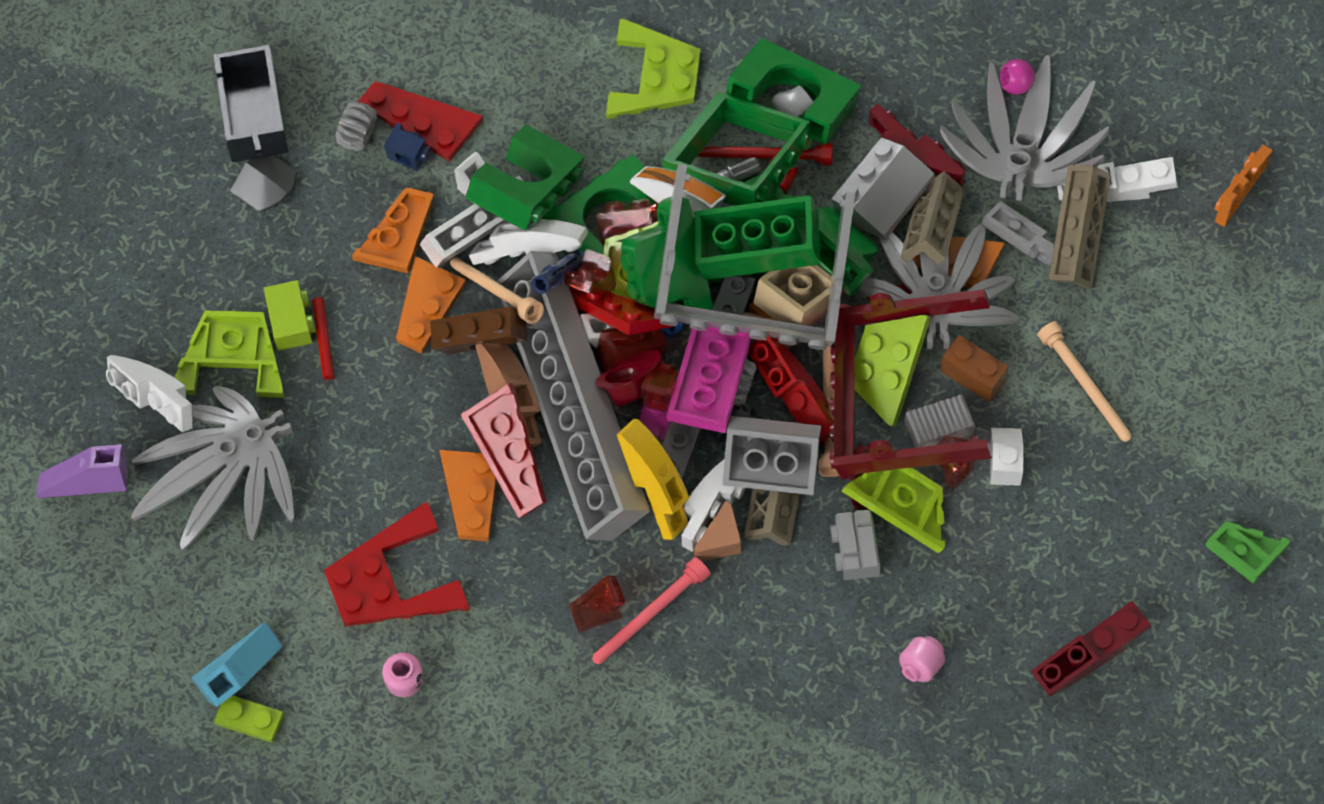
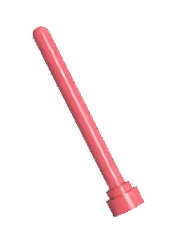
(694, 573)

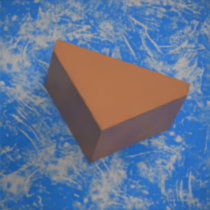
(720, 538)

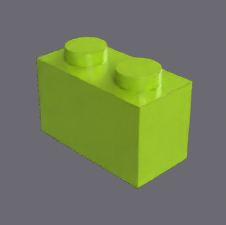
(288, 316)

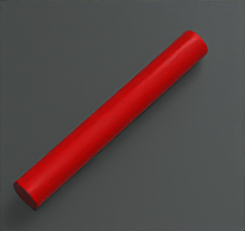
(323, 338)

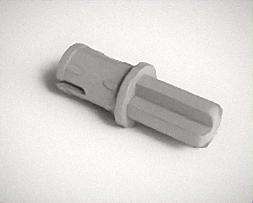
(742, 170)

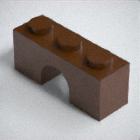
(465, 331)

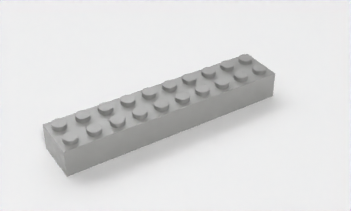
(575, 408)

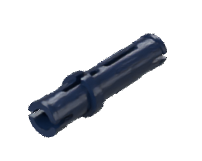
(549, 272)

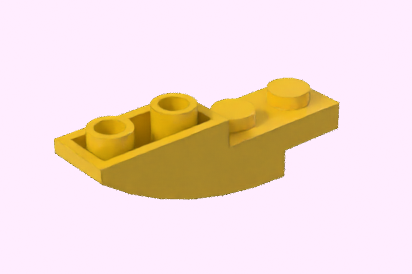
(656, 473)

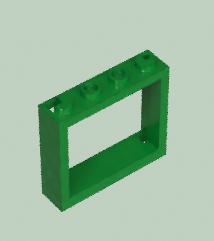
(750, 116)

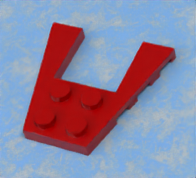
(365, 585)

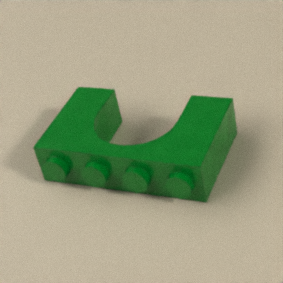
(773, 65)
(611, 186)
(525, 201)

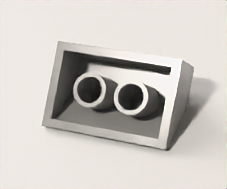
(884, 187)
(771, 455)

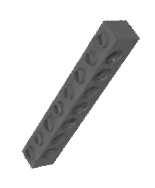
(684, 440)

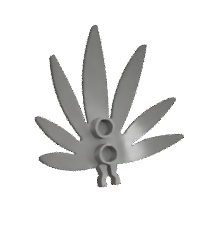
(1022, 161)
(937, 282)
(238, 445)

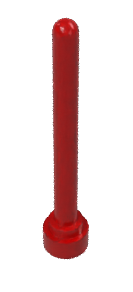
(821, 154)

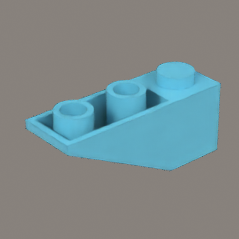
(237, 665)

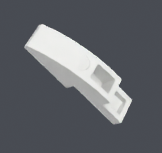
(1136, 179)
(544, 237)
(151, 387)
(706, 503)

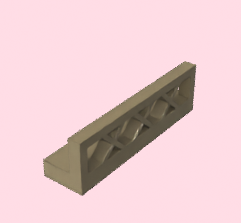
(933, 220)
(1077, 225)
(779, 516)

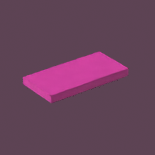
(709, 379)

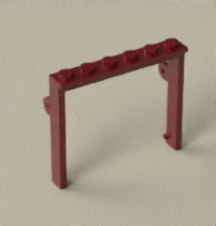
(842, 406)

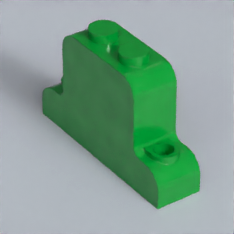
(859, 253)
(643, 262)

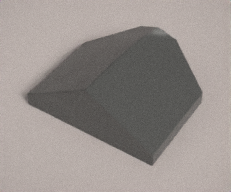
(264, 182)

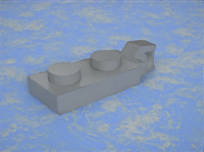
(1019, 232)

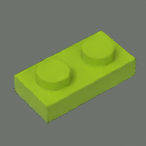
(249, 718)

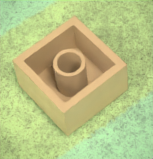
(795, 294)

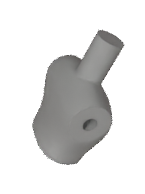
(792, 102)

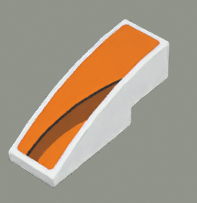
(659, 184)

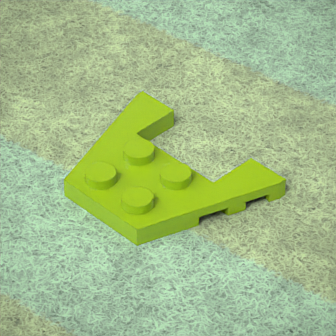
(667, 72)
(232, 341)

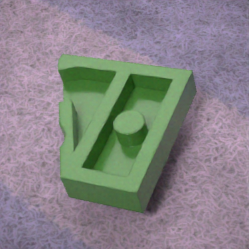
(1246, 549)

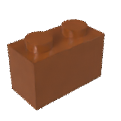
(974, 368)

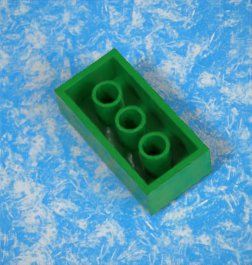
(757, 237)

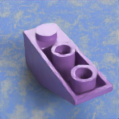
(89, 472)

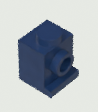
(407, 148)

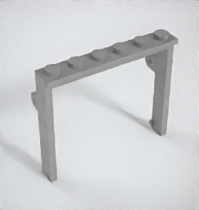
(756, 327)

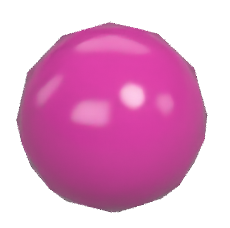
(1017, 76)

